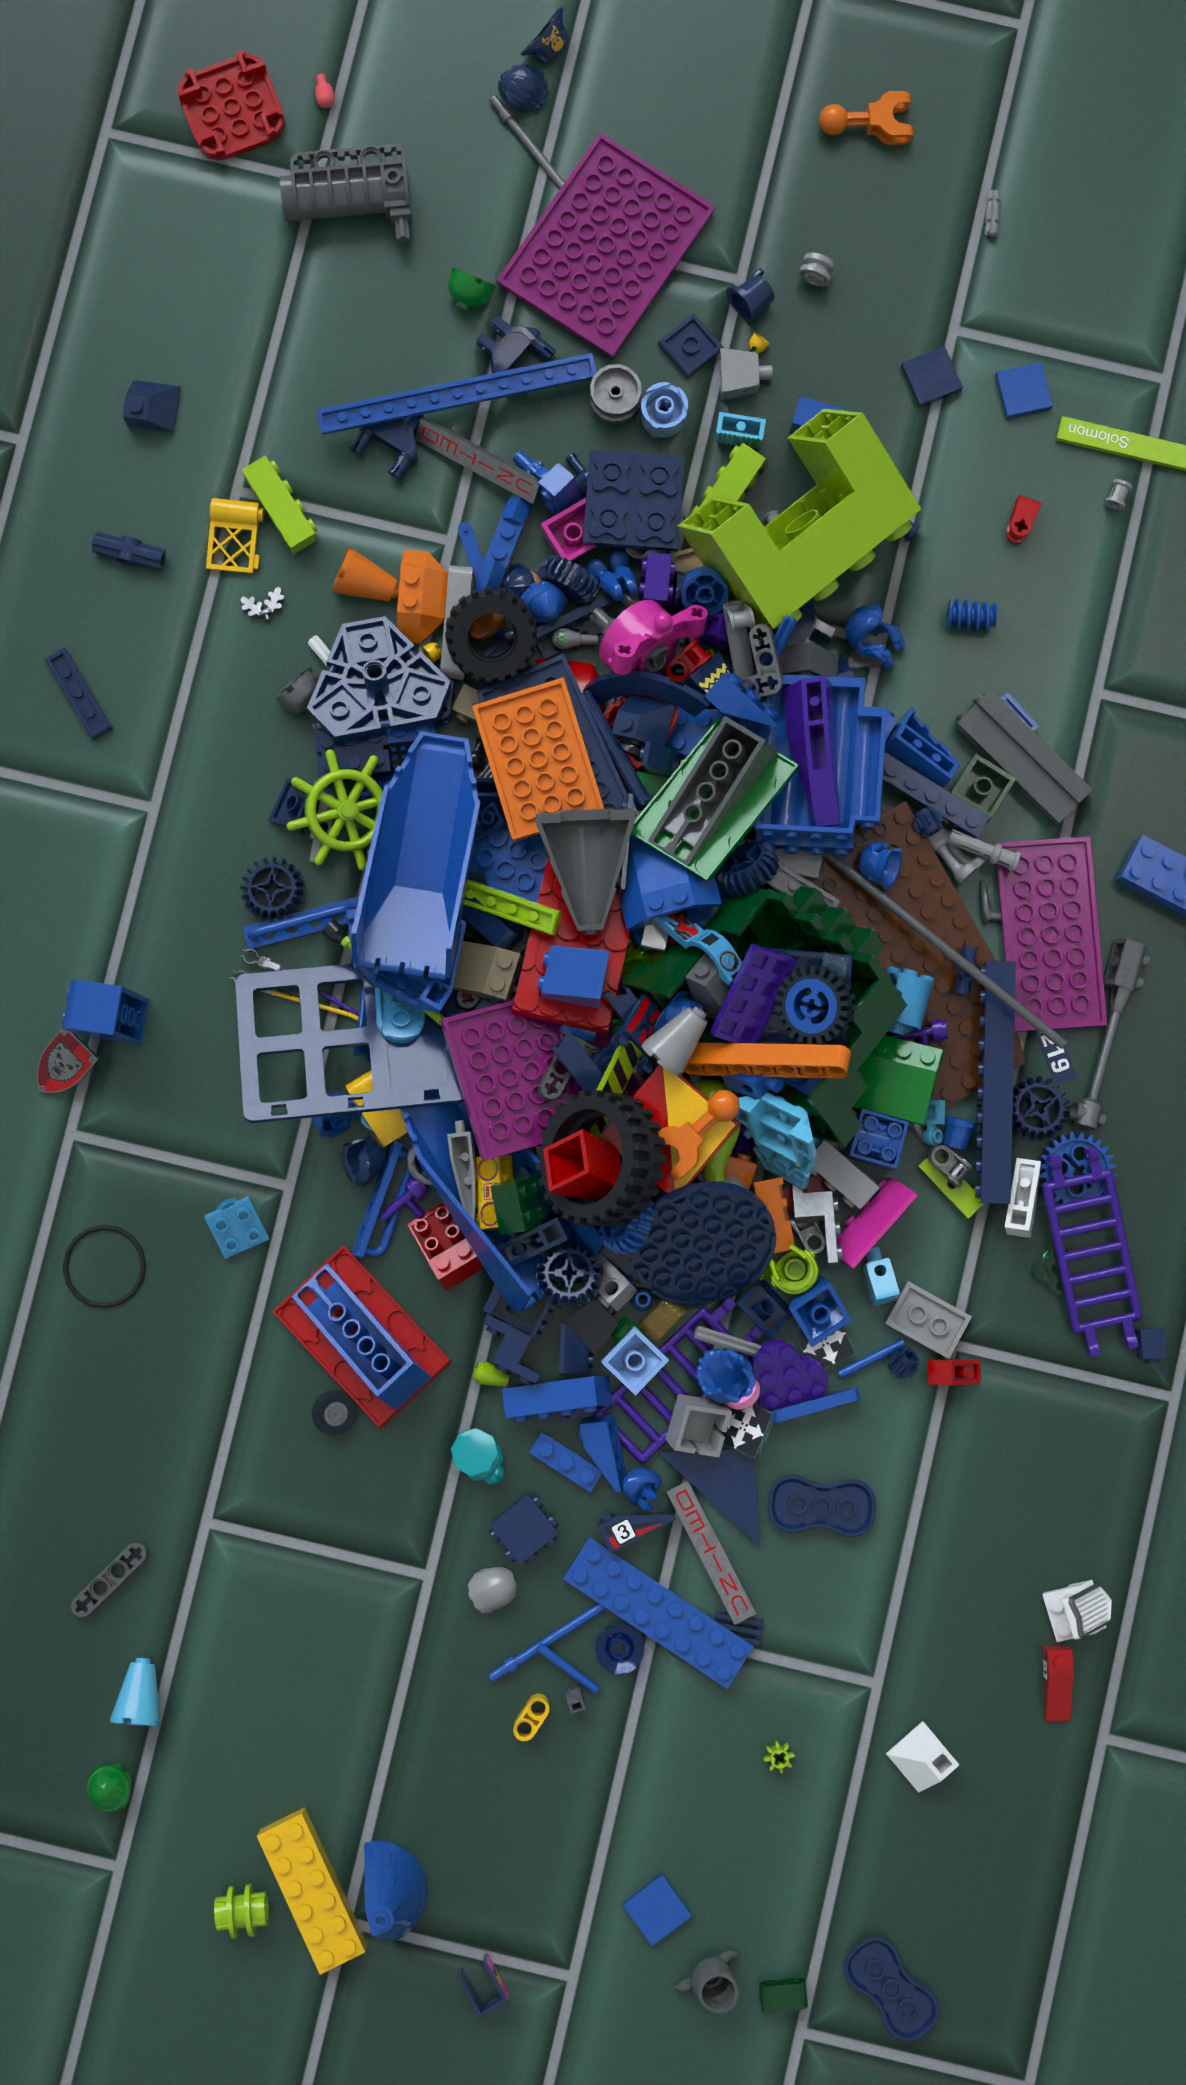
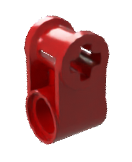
(1022, 516)
(690, 658)

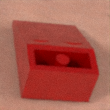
(445, 1246)

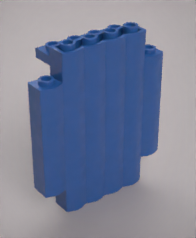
(860, 770)

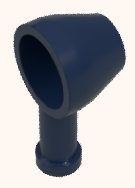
(582, 477)

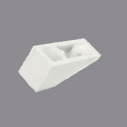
(1023, 1198)

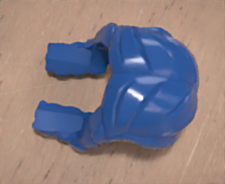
(867, 621)

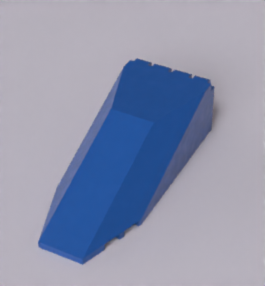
(419, 862)
(516, 1284)

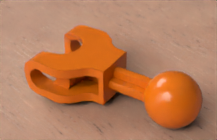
(877, 119)
(687, 1139)

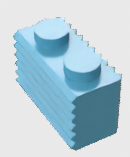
(740, 429)

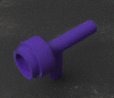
(938, 1031)
(415, 1189)

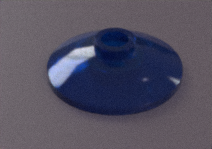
(623, 1661)

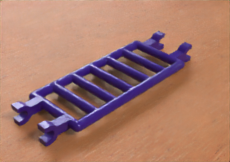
(1121, 1245)

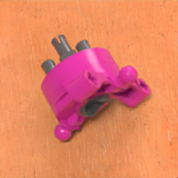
(645, 635)

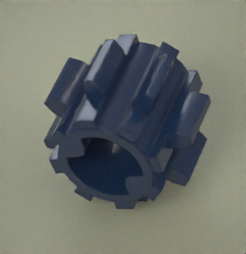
(928, 822)
(903, 1362)

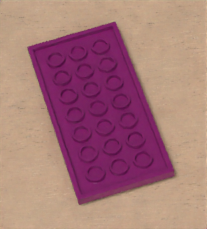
(1053, 932)

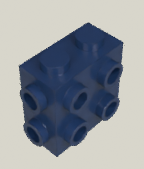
(524, 1529)

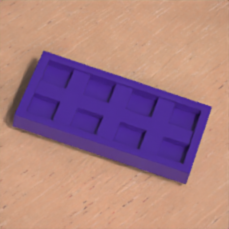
(752, 995)

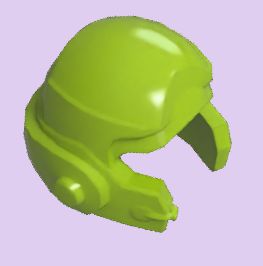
(795, 1271)

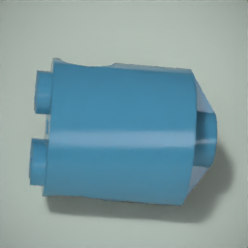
(915, 993)

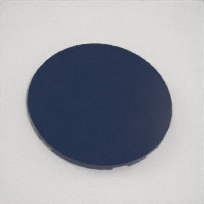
(705, 1243)

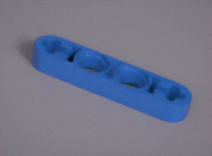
(828, 1401)

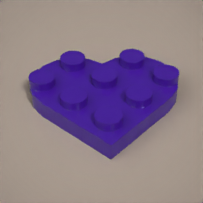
(786, 1376)

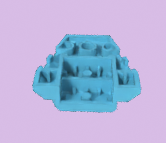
(780, 1137)

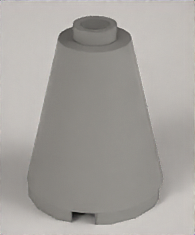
(677, 1040)

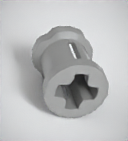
(1118, 494)

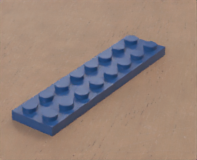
(658, 1612)

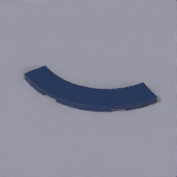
(647, 684)

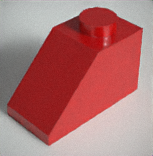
(954, 1371)

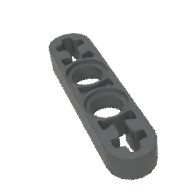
(109, 1578)

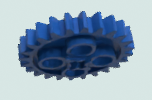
(1067, 1147)

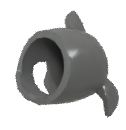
(713, 1981)

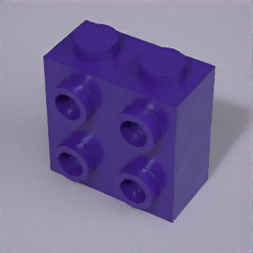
(657, 574)

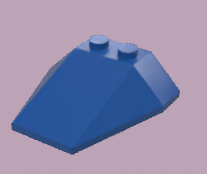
(661, 886)
(416, 991)

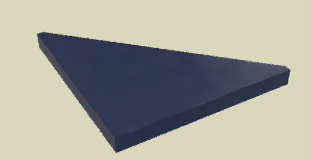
(725, 1481)

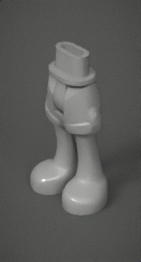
(959, 863)

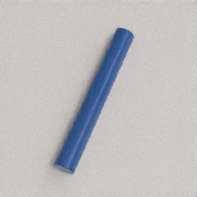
(870, 1359)
(567, 1668)

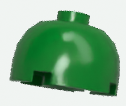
(469, 290)

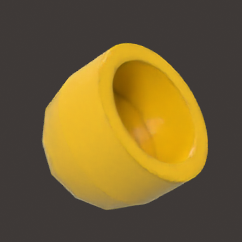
(759, 342)
(431, 651)

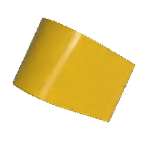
(534, 1718)

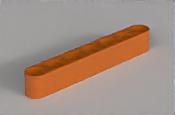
(770, 1059)

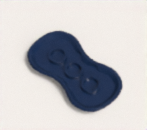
(840, 1507)
(878, 1973)

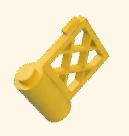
(238, 516)

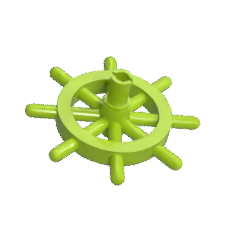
(344, 809)

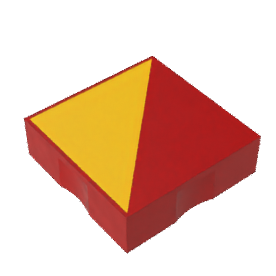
(674, 1103)

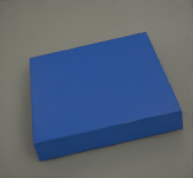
(1024, 390)
(657, 1909)

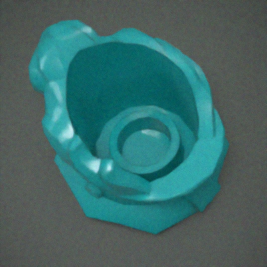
(478, 1456)

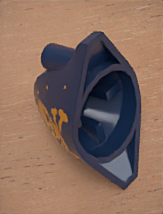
(550, 41)

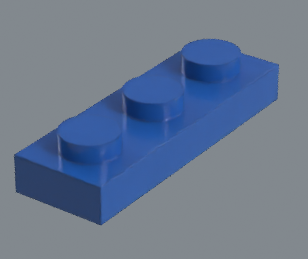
(566, 1461)

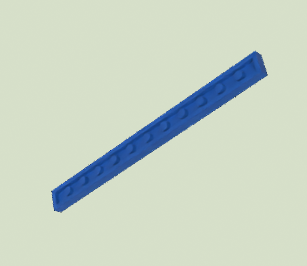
(456, 394)

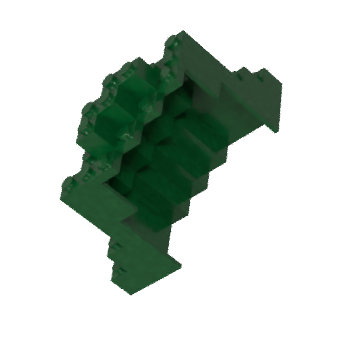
(803, 924)

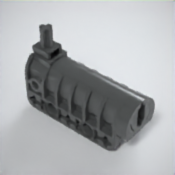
(350, 187)

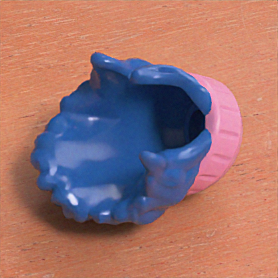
(728, 1378)

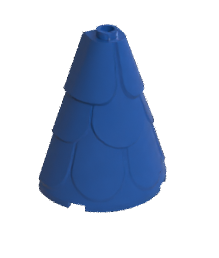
(393, 1890)

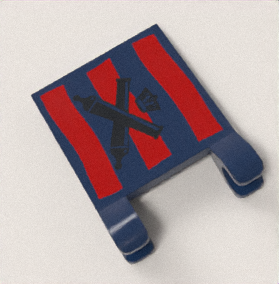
(638, 1028)

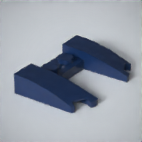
(583, 1069)

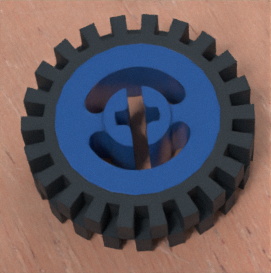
(826, 990)

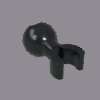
(477, 756)

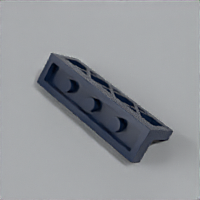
(573, 619)

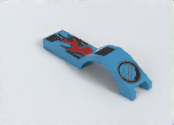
(715, 945)

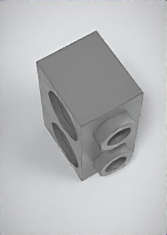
(610, 1280)

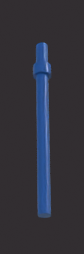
(512, 1664)

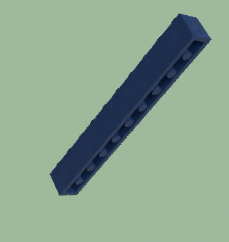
(996, 1087)

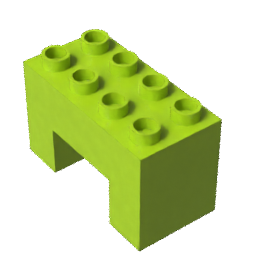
(818, 536)

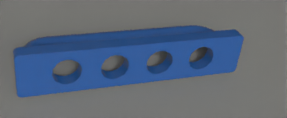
(255, 932)
(360, 1245)

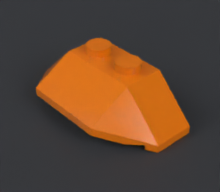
(421, 595)

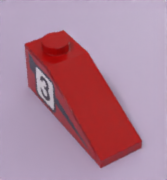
(1057, 1682)

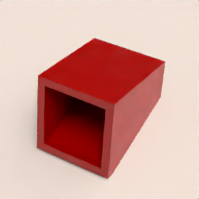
(581, 1166)

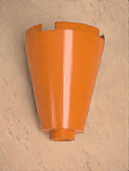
(364, 579)

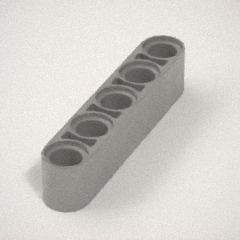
(459, 585)

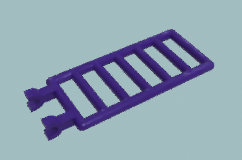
(670, 1347)

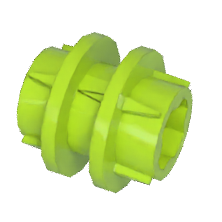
(241, 1911)

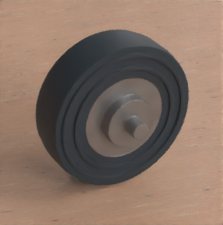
(334, 1412)

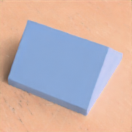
(634, 1360)

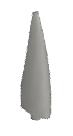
(464, 1165)

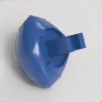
(641, 1487)

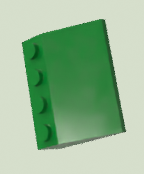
(900, 1079)

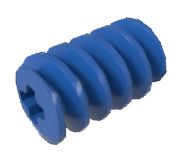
(971, 615)

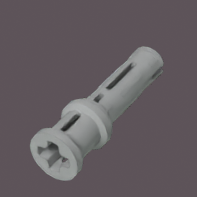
(993, 853)

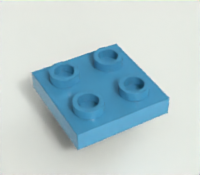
(236, 1226)

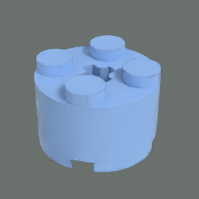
(673, 401)

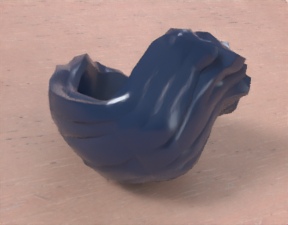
(524, 87)
(363, 1159)

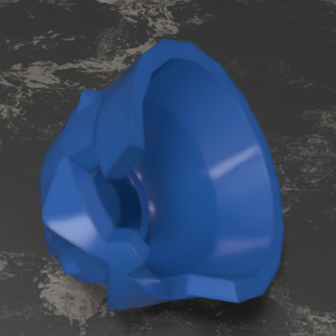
(880, 864)

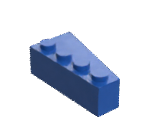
(557, 1396)

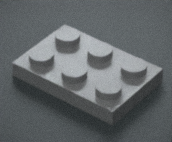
(928, 1319)

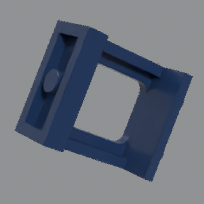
(498, 1307)

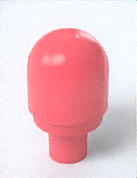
(324, 92)

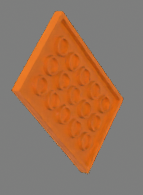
(536, 755)

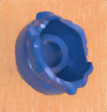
(544, 601)

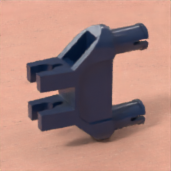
(513, 345)
(395, 437)
(805, 627)

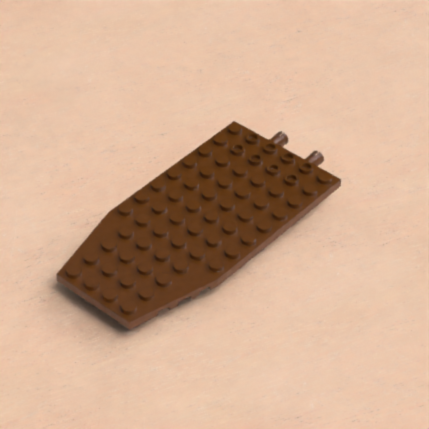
(930, 898)

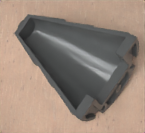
(587, 858)

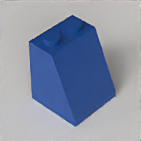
(574, 975)

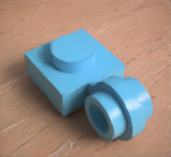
(935, 1116)

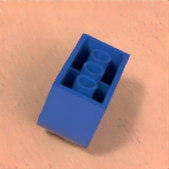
(105, 1012)

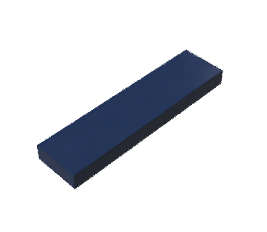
(78, 693)

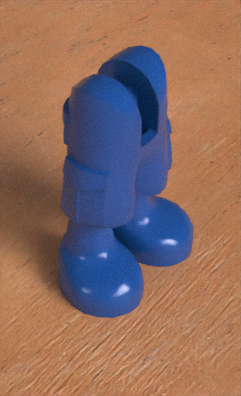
(619, 578)

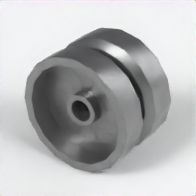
(615, 394)

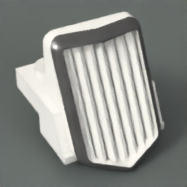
(1078, 1610)

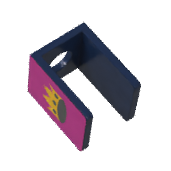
(495, 2001)

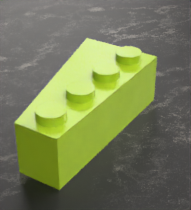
(736, 476)

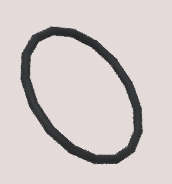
(136, 1286)

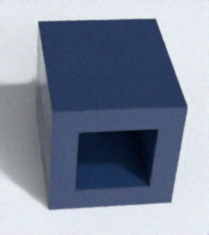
(1151, 1344)

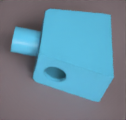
(881, 1288)

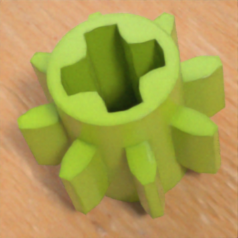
(780, 1764)

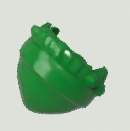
(109, 1787)

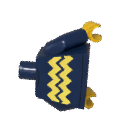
(707, 674)

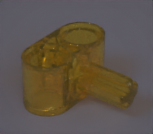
(661, 1319)

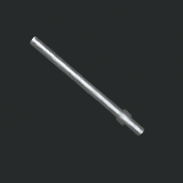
(507, 117)

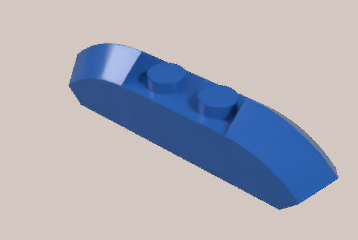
(504, 543)

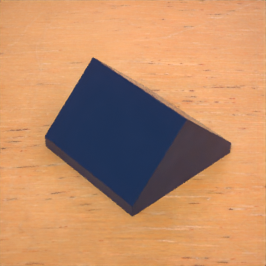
(289, 806)
(764, 1308)

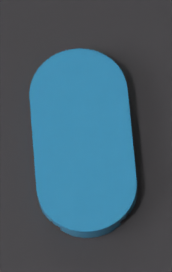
(397, 1019)

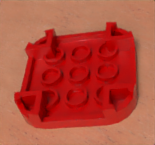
(231, 106)

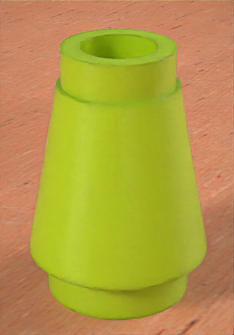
(488, 1375)

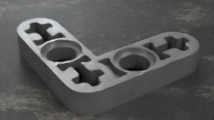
(765, 671)

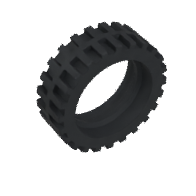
(640, 1158)

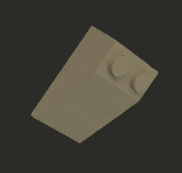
(487, 971)

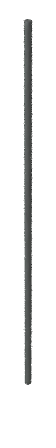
(946, 950)

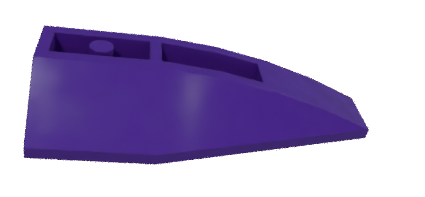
(813, 745)

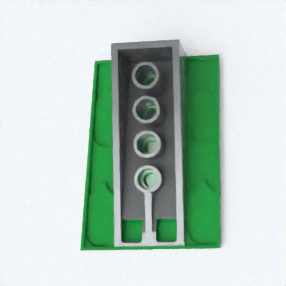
(714, 797)

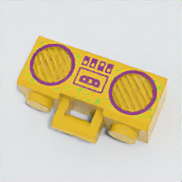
(488, 1174)

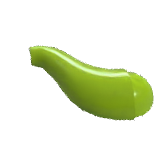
(716, 1167)

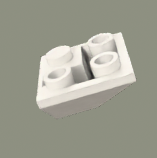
(922, 1758)

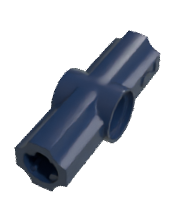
(128, 550)

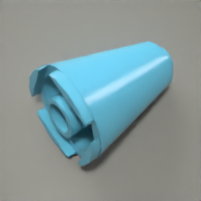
(138, 1696)

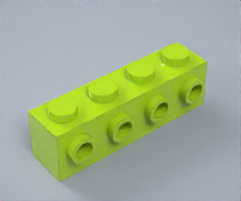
(279, 504)

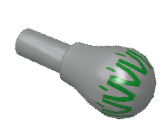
(565, 638)

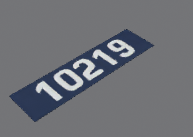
(1056, 1059)

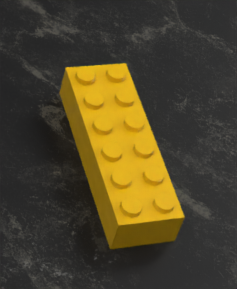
(312, 1890)

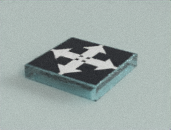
(830, 1350)
(749, 1430)

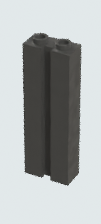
(1020, 752)

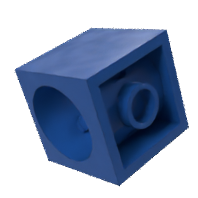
(877, 1140)

